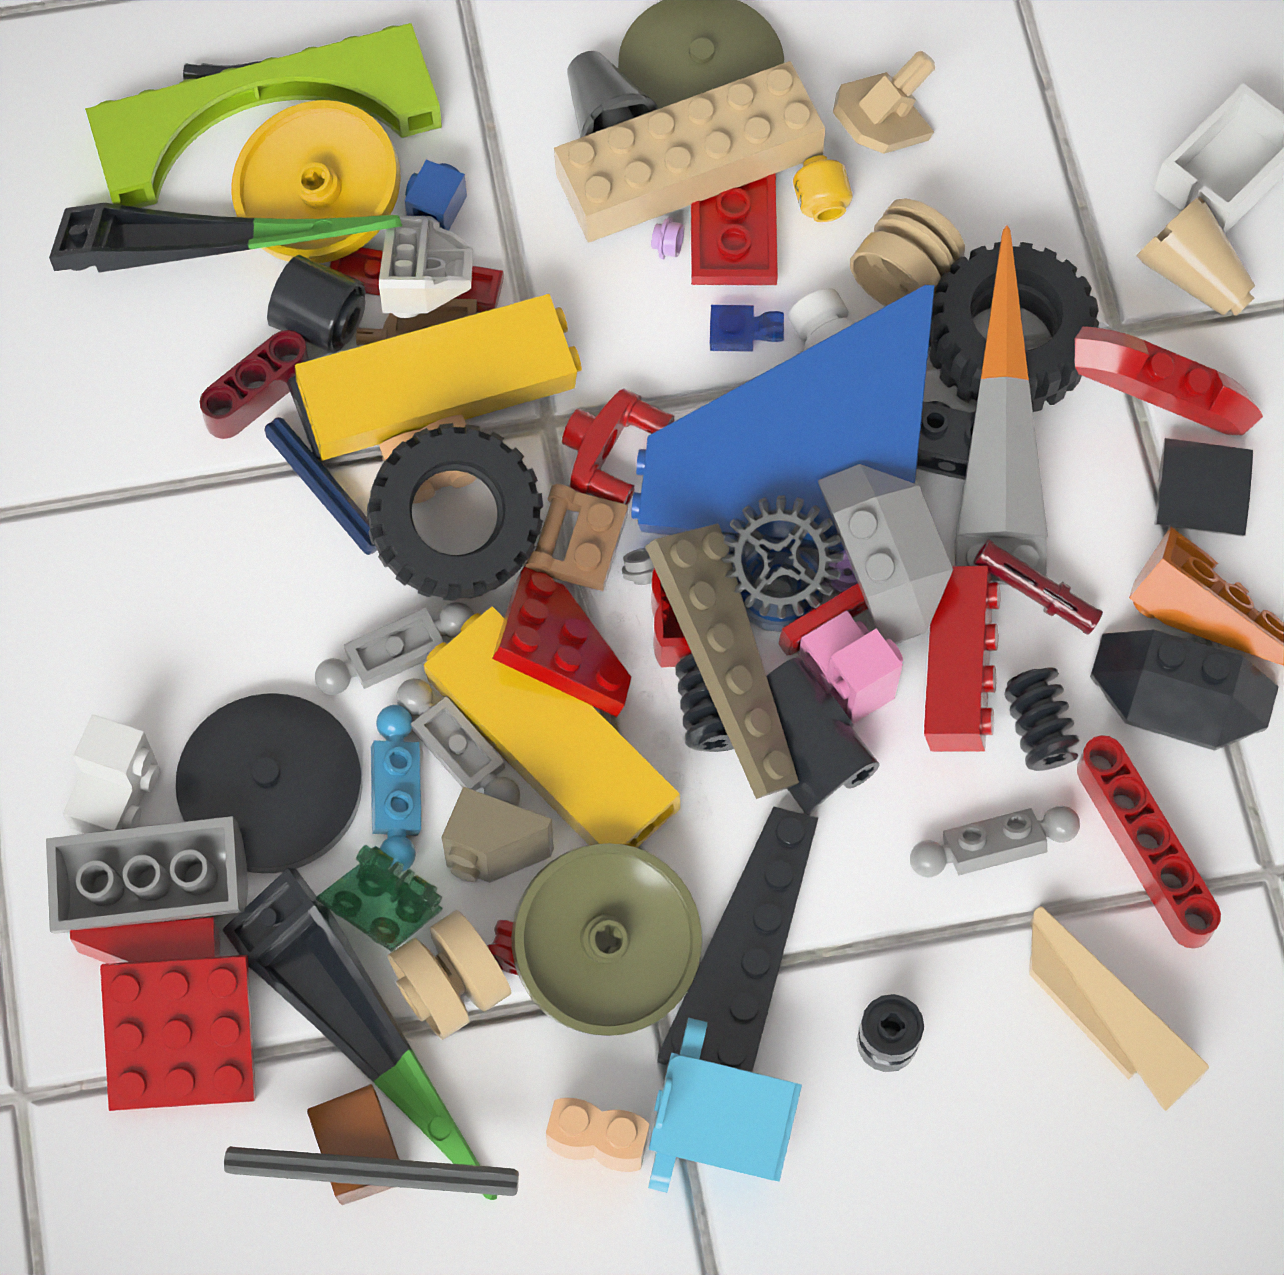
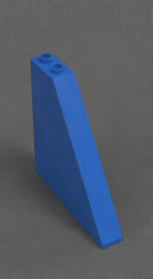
(795, 424)

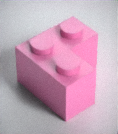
(853, 664)

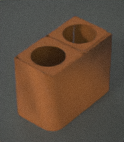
(353, 1127)

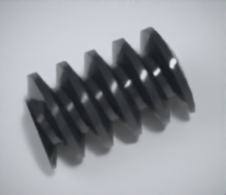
(701, 717)
(1039, 719)

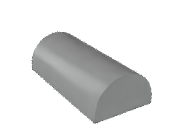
(146, 874)

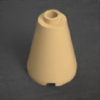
(1200, 260)

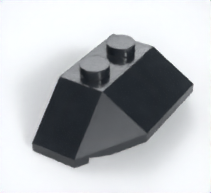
(1183, 688)

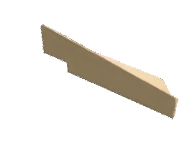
(1111, 1013)

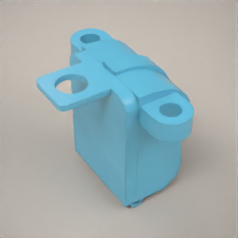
(720, 1115)

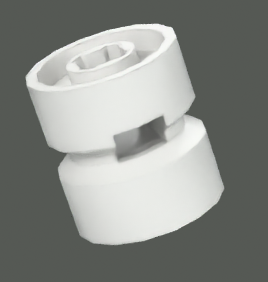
(819, 316)

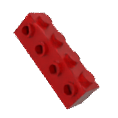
(960, 663)

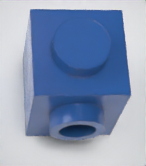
(436, 192)

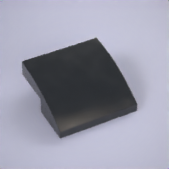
(1204, 487)

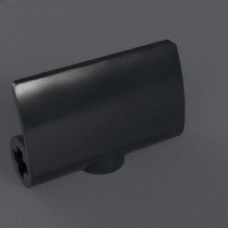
(818, 736)

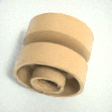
(436, 983)

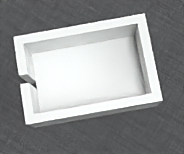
(1228, 158)

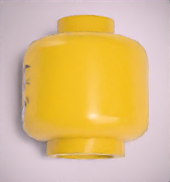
(822, 189)

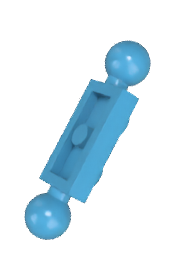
(396, 785)

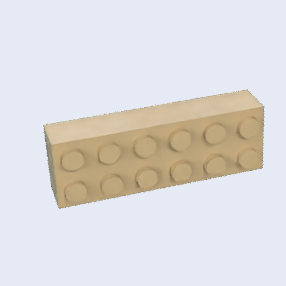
(689, 151)

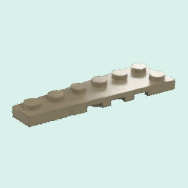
(725, 651)

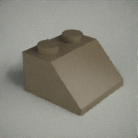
(493, 837)

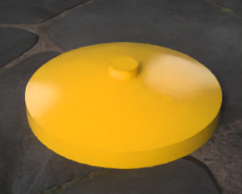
(317, 165)

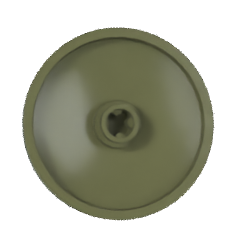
(696, 47)
(606, 939)

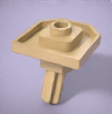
(881, 108)

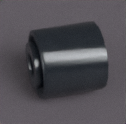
(317, 303)

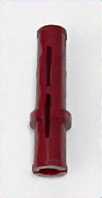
(1082, 613)

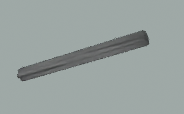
(371, 1171)

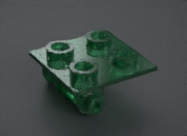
(380, 901)

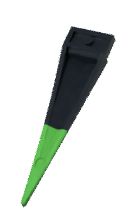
(133, 237)
(312, 965)

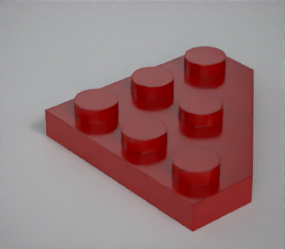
(559, 645)

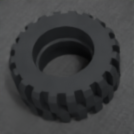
(1044, 289)
(489, 461)

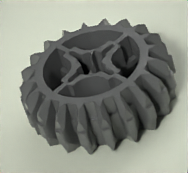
(798, 569)

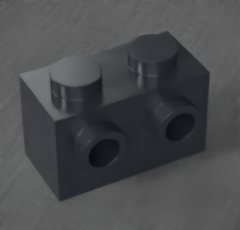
(944, 440)

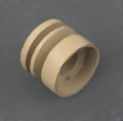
(906, 251)

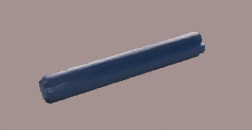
(320, 482)

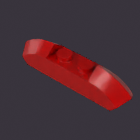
(1165, 380)

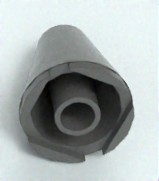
(603, 94)

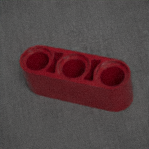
(250, 403)

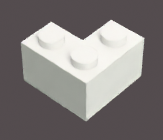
(113, 779)

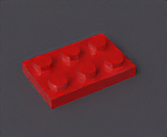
(736, 236)

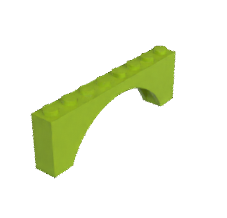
(149, 131)

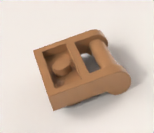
(592, 541)

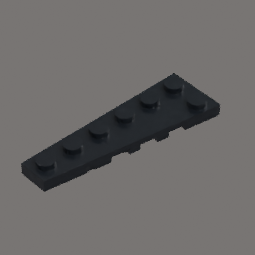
(746, 951)

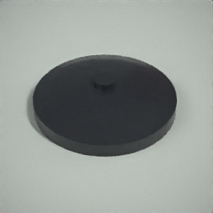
(279, 772)

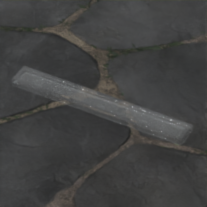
(647, 701)

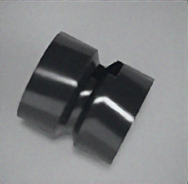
(890, 1033)

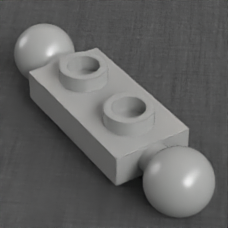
(391, 648)
(456, 742)
(994, 841)

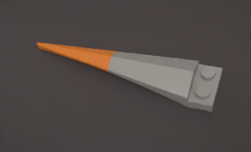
(1002, 475)

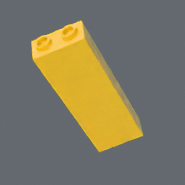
(437, 373)
(552, 740)

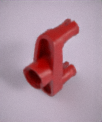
(596, 437)

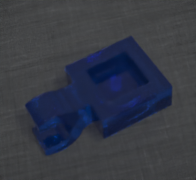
(736, 327)

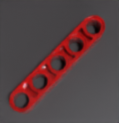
(1148, 862)

